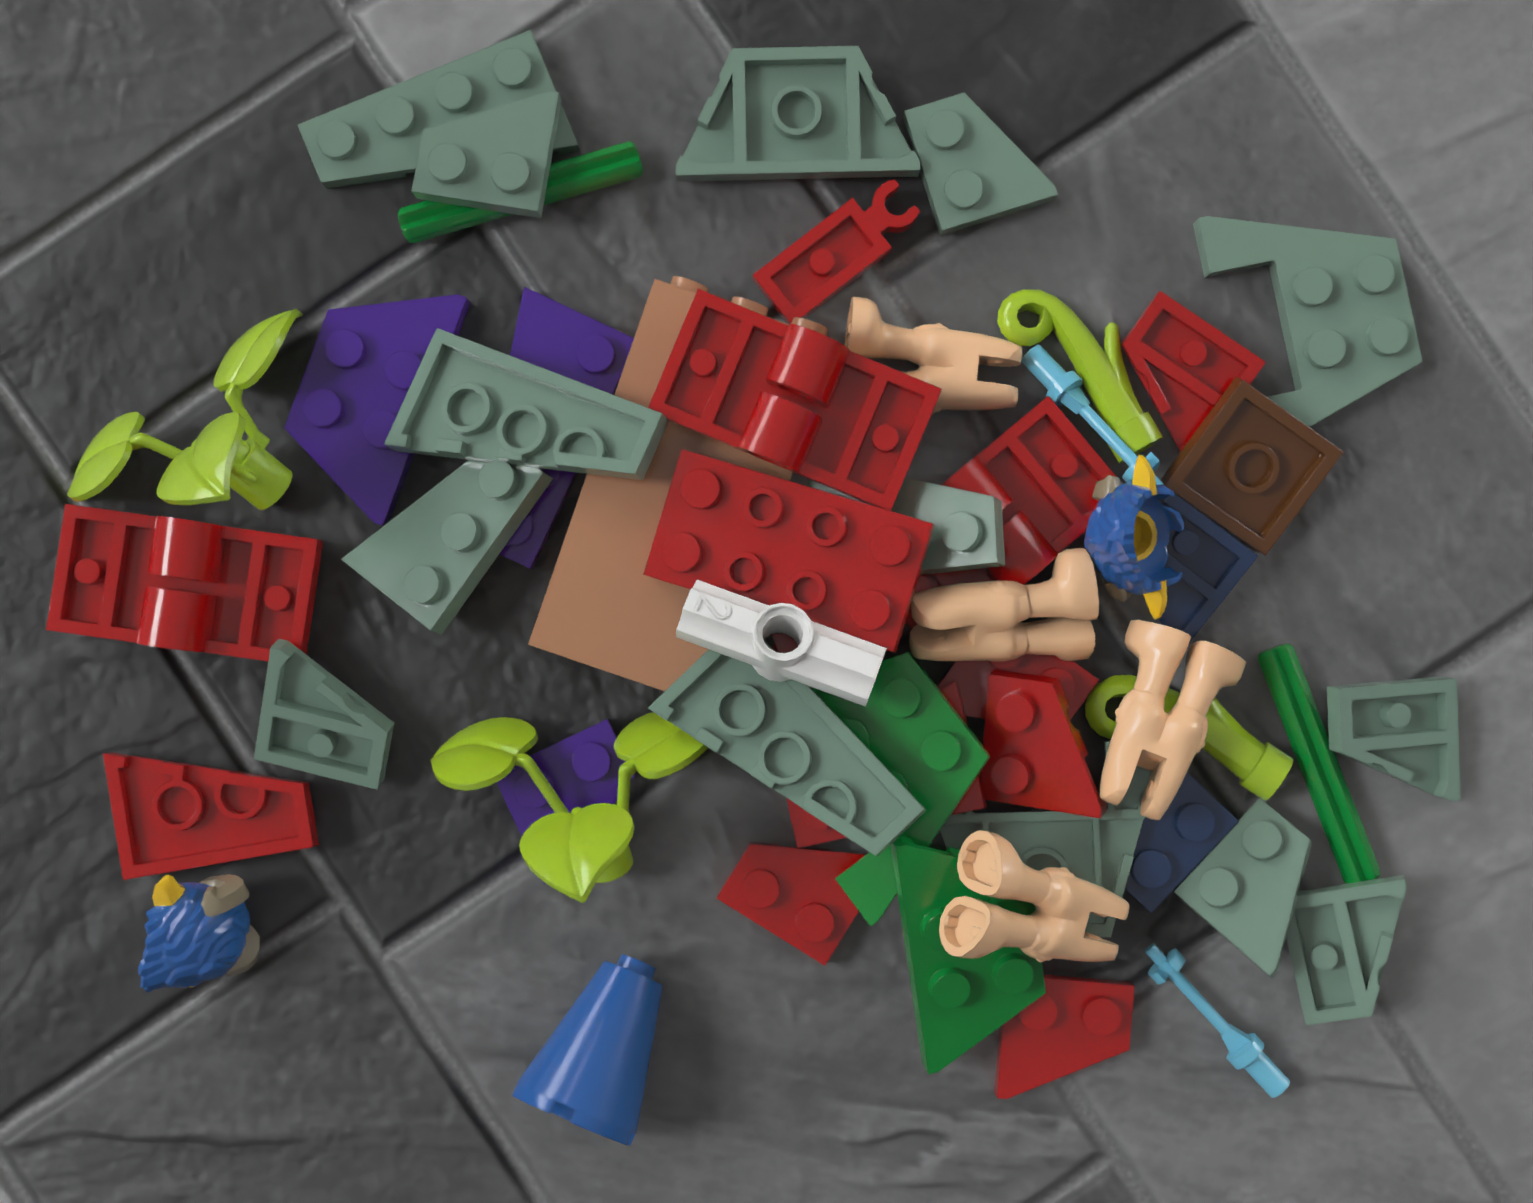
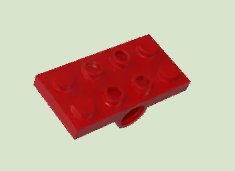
(794, 399)
(1046, 491)
(790, 545)
(182, 583)

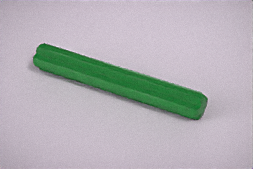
(565, 180)
(1318, 764)

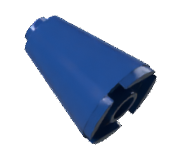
(599, 1053)

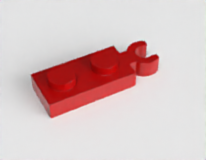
(831, 255)

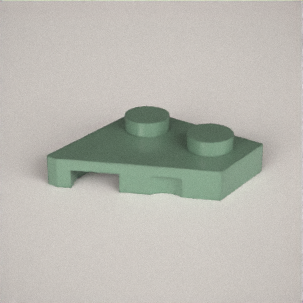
(491, 157)
(971, 165)
(319, 722)
(1400, 730)
(1251, 884)
(1342, 945)

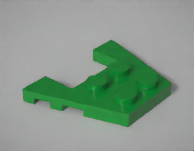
(925, 748)

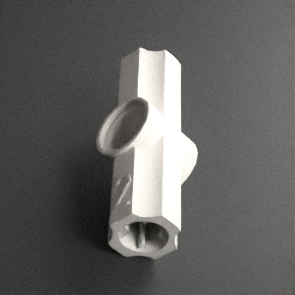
(738, 630)

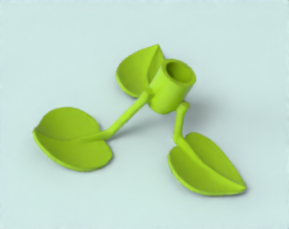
(219, 454)
(591, 841)

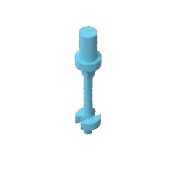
(1065, 389)
(1243, 1048)

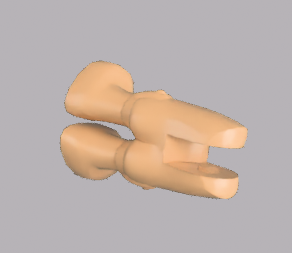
(943, 355)
(985, 617)
(1149, 735)
(1052, 931)

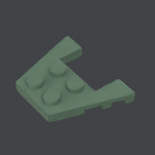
(1336, 303)
(1087, 846)

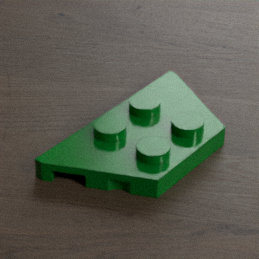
(953, 996)

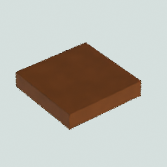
(1251, 466)

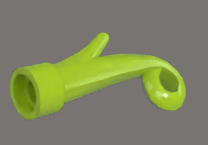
(1100, 369)
(1256, 764)

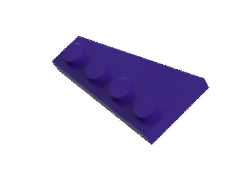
(575, 348)

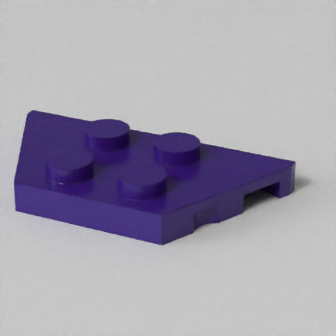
(357, 388)

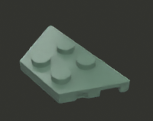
(796, 119)

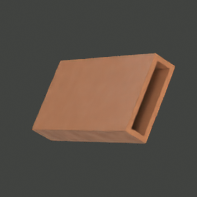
(598, 598)

